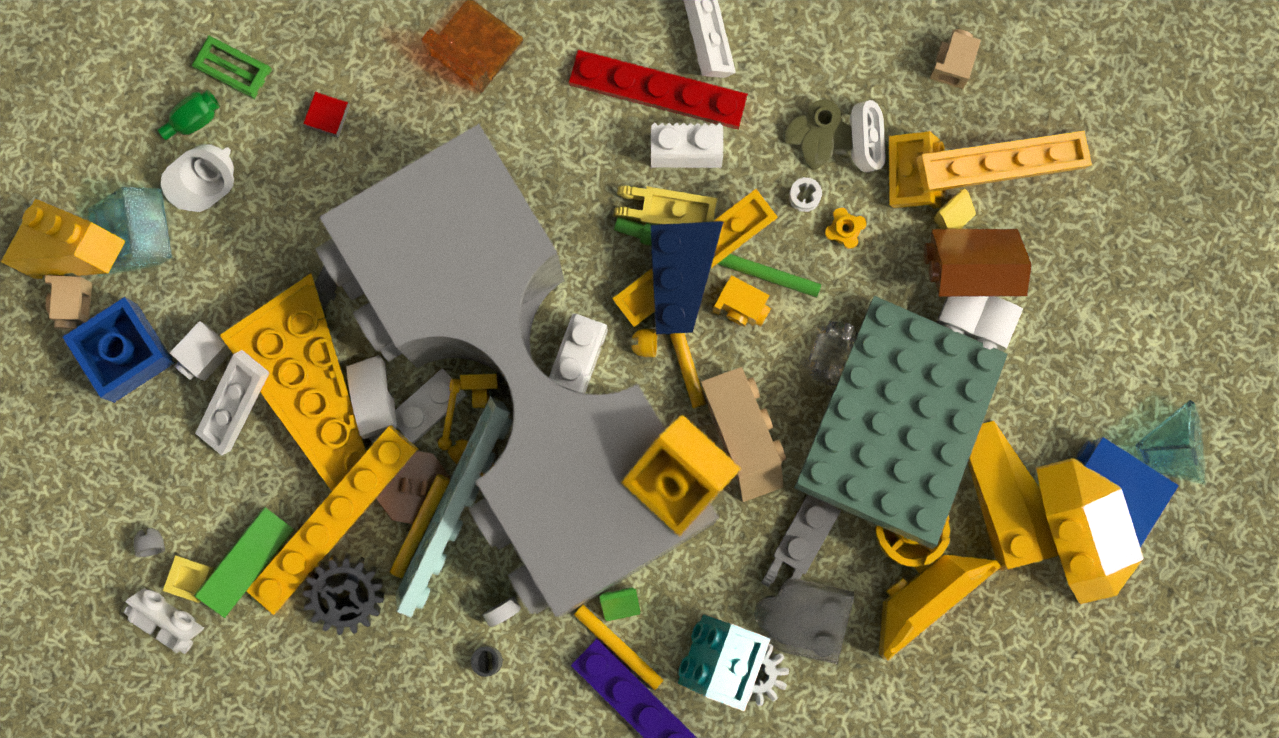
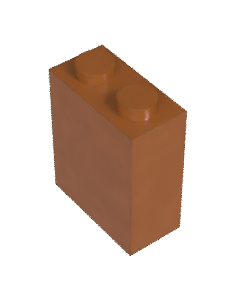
(978, 262)

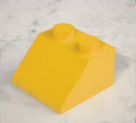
(680, 475)

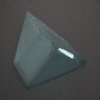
(1176, 446)

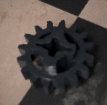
(331, 586)

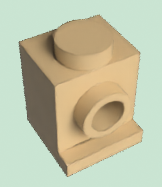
(956, 59)
(68, 301)

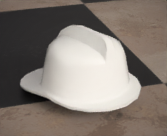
(198, 178)

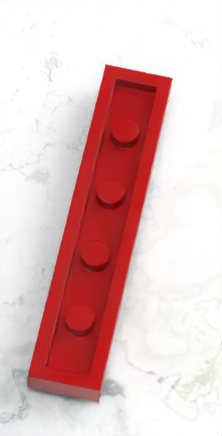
(658, 89)

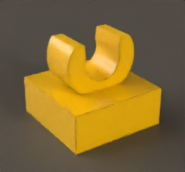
(479, 385)

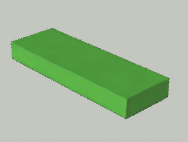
(244, 562)

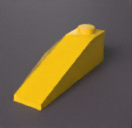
(1009, 501)

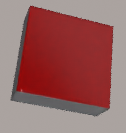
(326, 114)

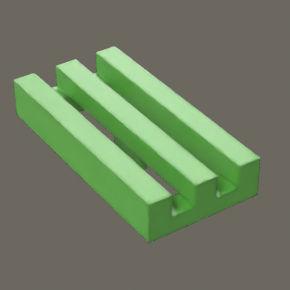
(257, 81)

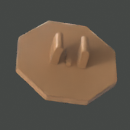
(410, 487)

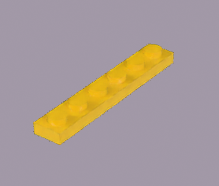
(332, 519)

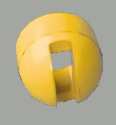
(646, 343)

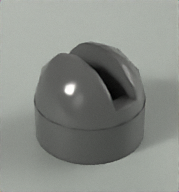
(480, 661)

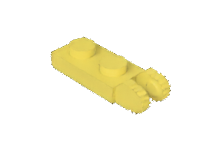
(666, 206)

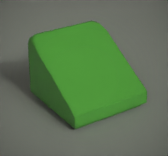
(620, 604)

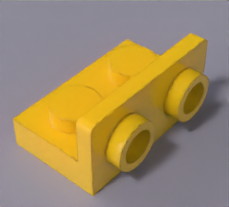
(904, 175)

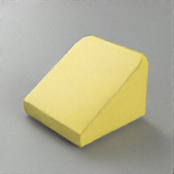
(956, 211)

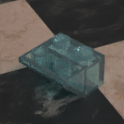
(138, 219)

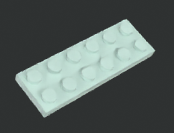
(458, 494)

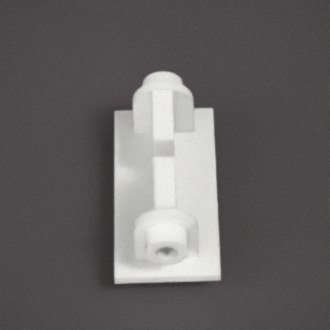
(177, 627)

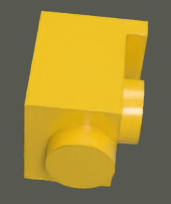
(743, 303)

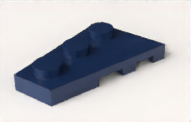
(680, 272)

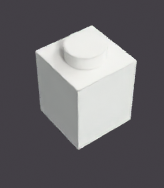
(200, 352)

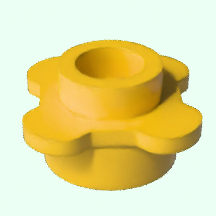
(849, 237)

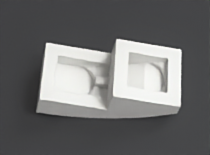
(370, 397)

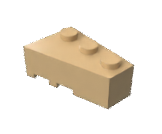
(745, 432)

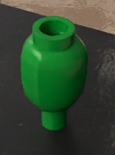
(190, 114)

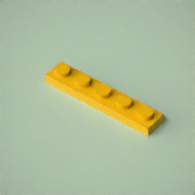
(1003, 161)
(739, 225)

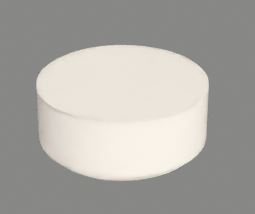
(502, 612)

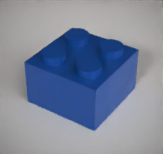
(118, 350)

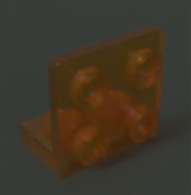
(473, 45)

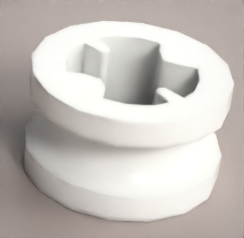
(815, 198)

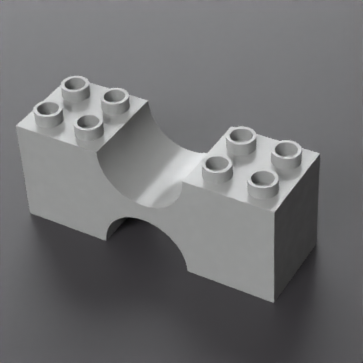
(459, 274)

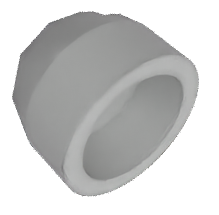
(144, 543)

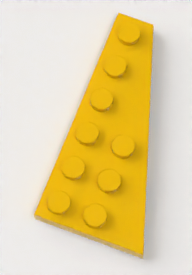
(304, 377)

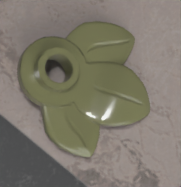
(820, 139)

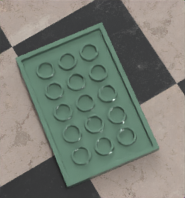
(902, 422)

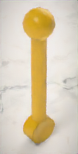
(445, 442)

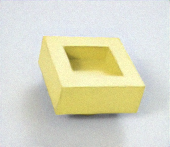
(186, 578)

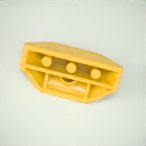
(1089, 529)
(927, 597)

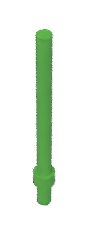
(732, 261)

